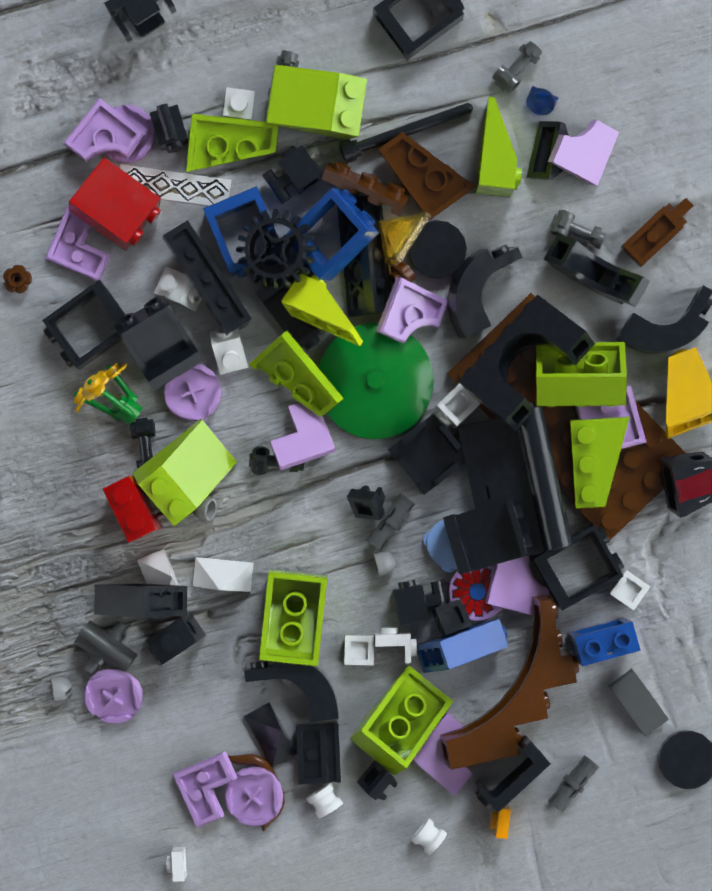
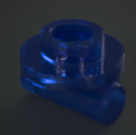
(541, 101)

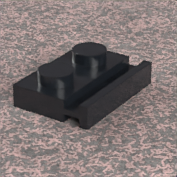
(318, 753)

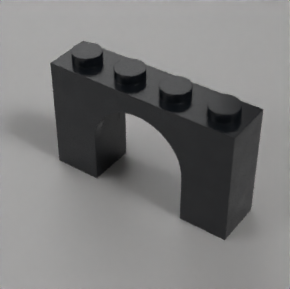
(534, 326)

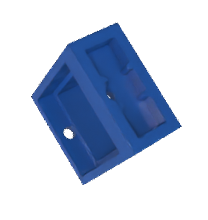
(228, 207)
(325, 268)
(594, 642)

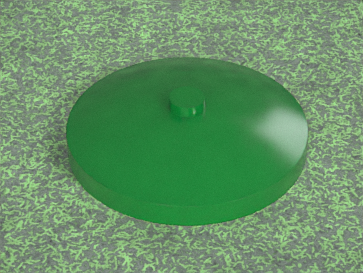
(381, 382)

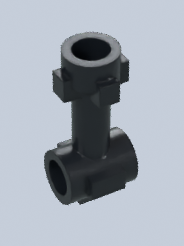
(142, 430)
(261, 459)

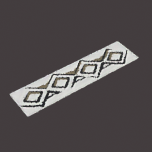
(181, 186)

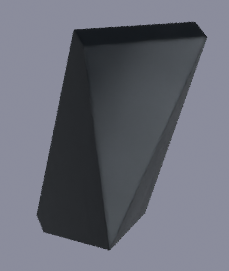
(544, 143)
(270, 734)

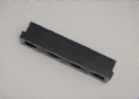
(207, 278)
(375, 279)

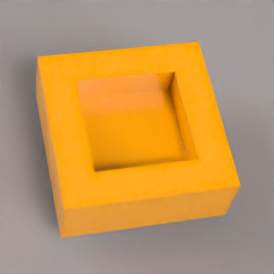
(500, 822)

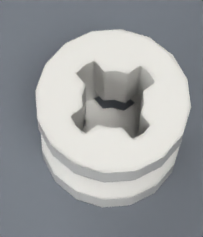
(324, 800)
(428, 836)

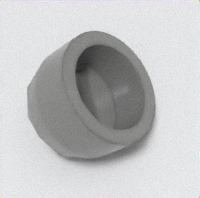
(207, 509)
(384, 563)
(61, 688)

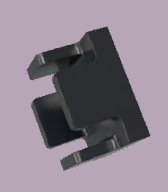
(141, 13)
(428, 454)

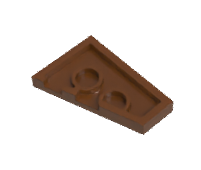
(424, 176)
(375, 191)

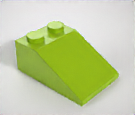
(316, 101)
(497, 158)
(185, 472)
(293, 617)
(401, 721)

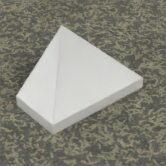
(157, 569)
(223, 574)

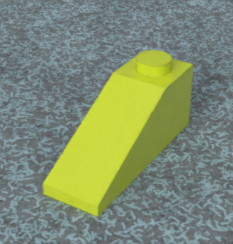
(316, 306)

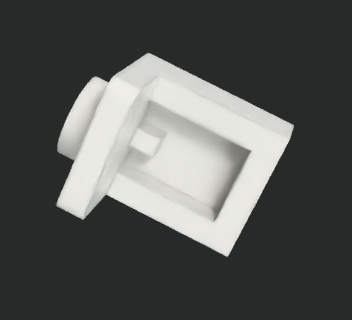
(178, 288)
(228, 351)
(455, 407)
(391, 637)

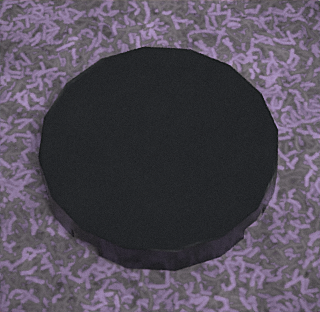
(438, 250)
(686, 759)

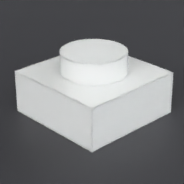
(239, 103)
(629, 590)
(359, 650)
(177, 864)

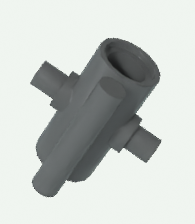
(105, 647)

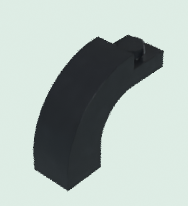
(594, 272)
(466, 288)
(654, 338)
(310, 679)

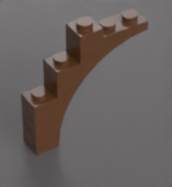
(525, 702)

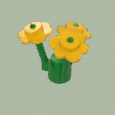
(123, 407)

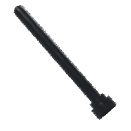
(352, 149)

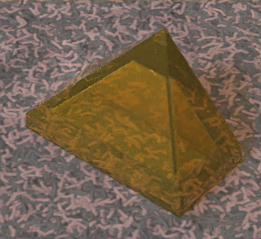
(400, 234)

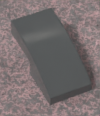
(638, 702)

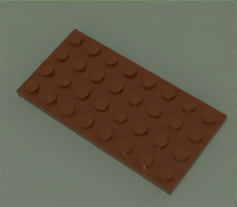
(638, 468)

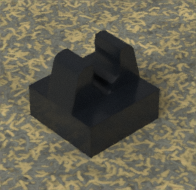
(367, 503)
(451, 618)
(376, 780)

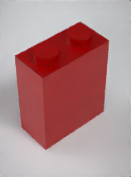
(115, 204)
(132, 509)

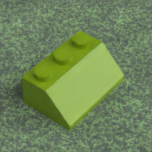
(594, 381)

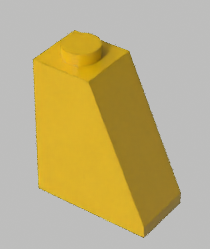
(687, 393)

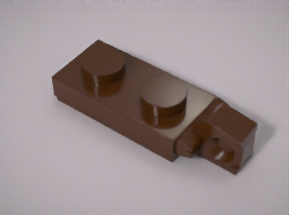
(656, 232)

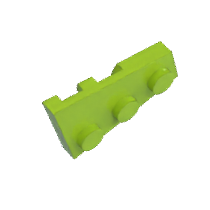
(227, 140)
(293, 369)
(595, 457)

